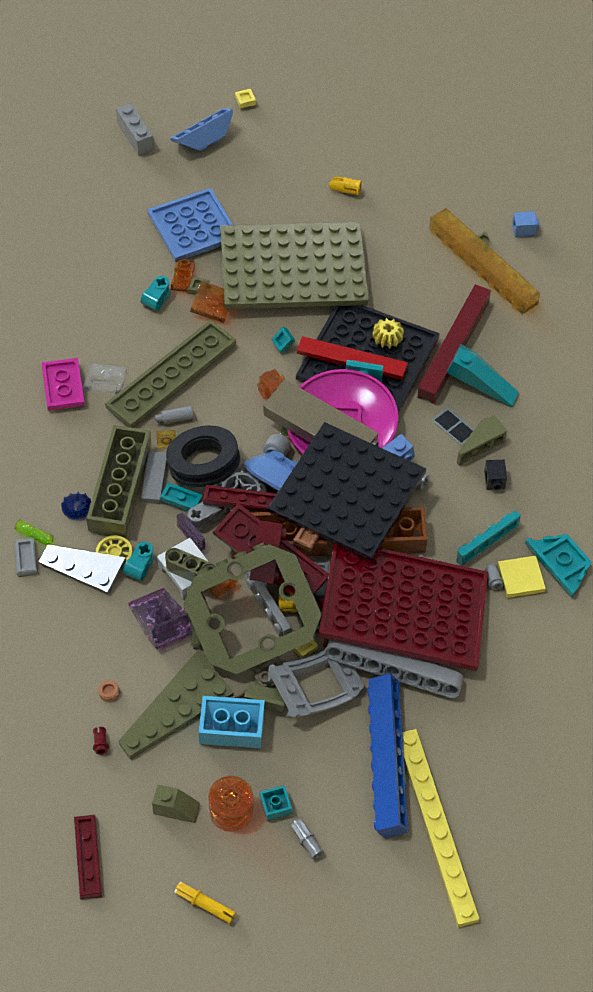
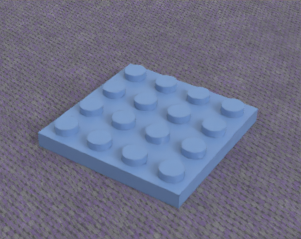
(190, 223)

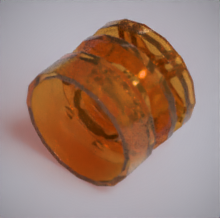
(230, 814)

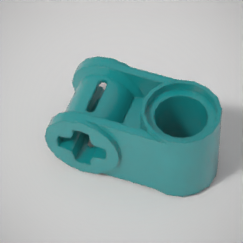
(156, 293)
(140, 561)

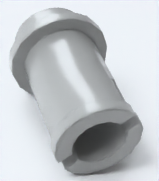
(495, 581)

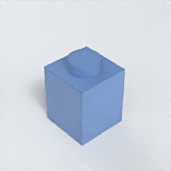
(525, 224)

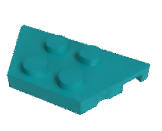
(562, 559)

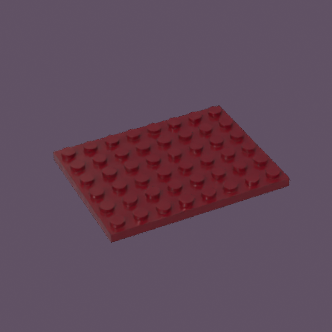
(405, 606)

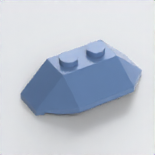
(206, 131)
(270, 468)

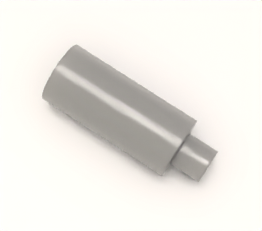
(175, 415)

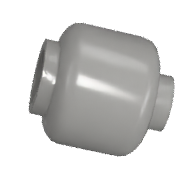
(278, 443)

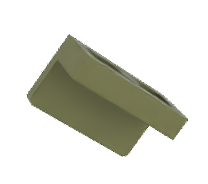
(272, 697)

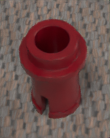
(101, 746)

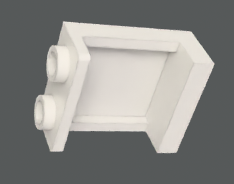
(183, 584)

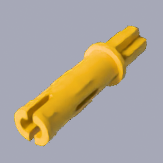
(204, 902)

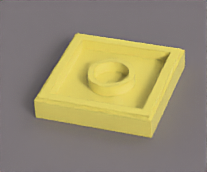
(521, 576)

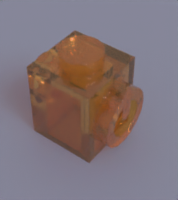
(269, 383)

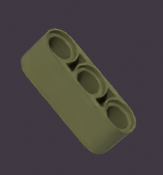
(184, 562)

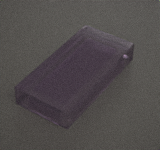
(190, 531)

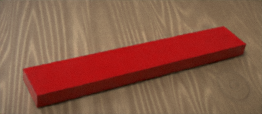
(340, 354)

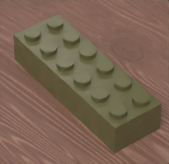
(119, 481)

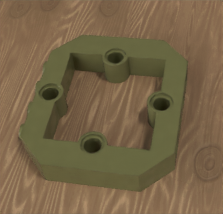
(211, 638)

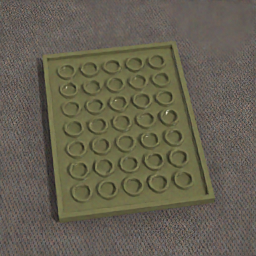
(293, 265)

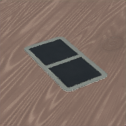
(453, 425)

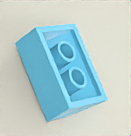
(231, 722)

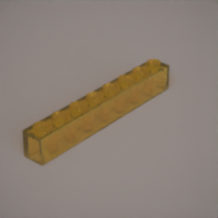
(484, 261)

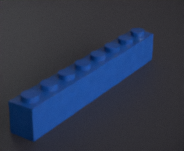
(387, 756)

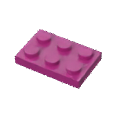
(63, 384)

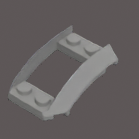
(292, 694)

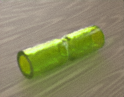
(32, 531)

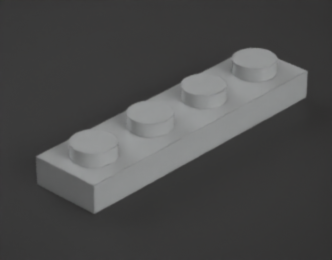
(272, 610)

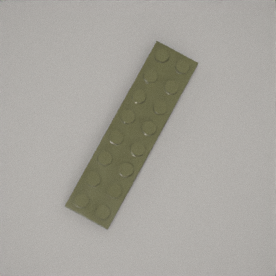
(170, 374)

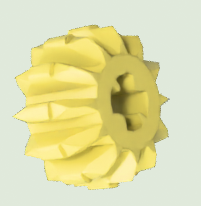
(388, 333)

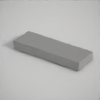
(154, 477)

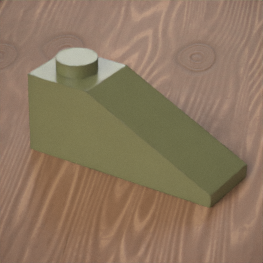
(484, 437)

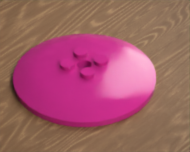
(356, 396)

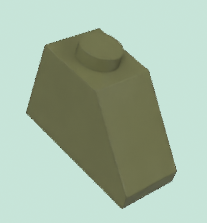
(174, 804)

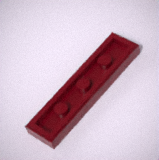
(231, 497)
(87, 857)

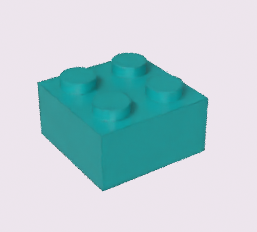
(275, 802)

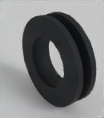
(207, 473)

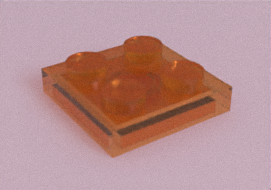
(210, 302)

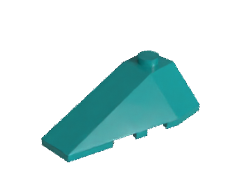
(478, 373)

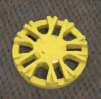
(115, 549)

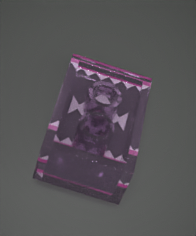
(161, 618)

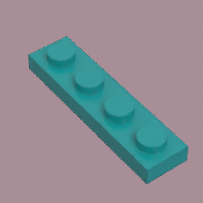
(489, 537)

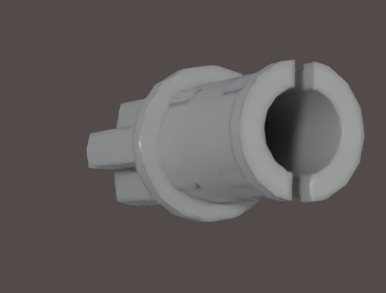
(307, 839)

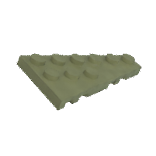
(175, 705)

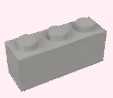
(134, 129)

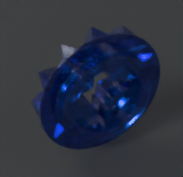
(82, 509)

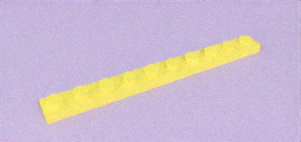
(438, 831)

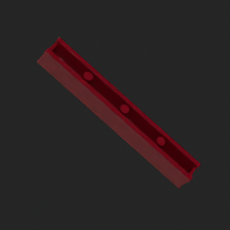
(458, 334)

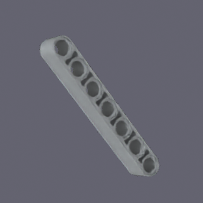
(403, 668)

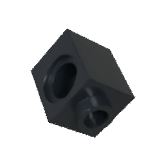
(495, 474)

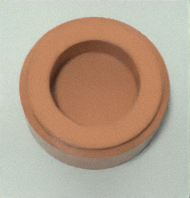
(108, 691)

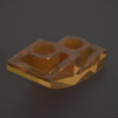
(182, 275)

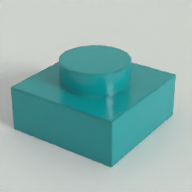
(283, 339)

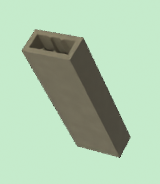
(306, 414)

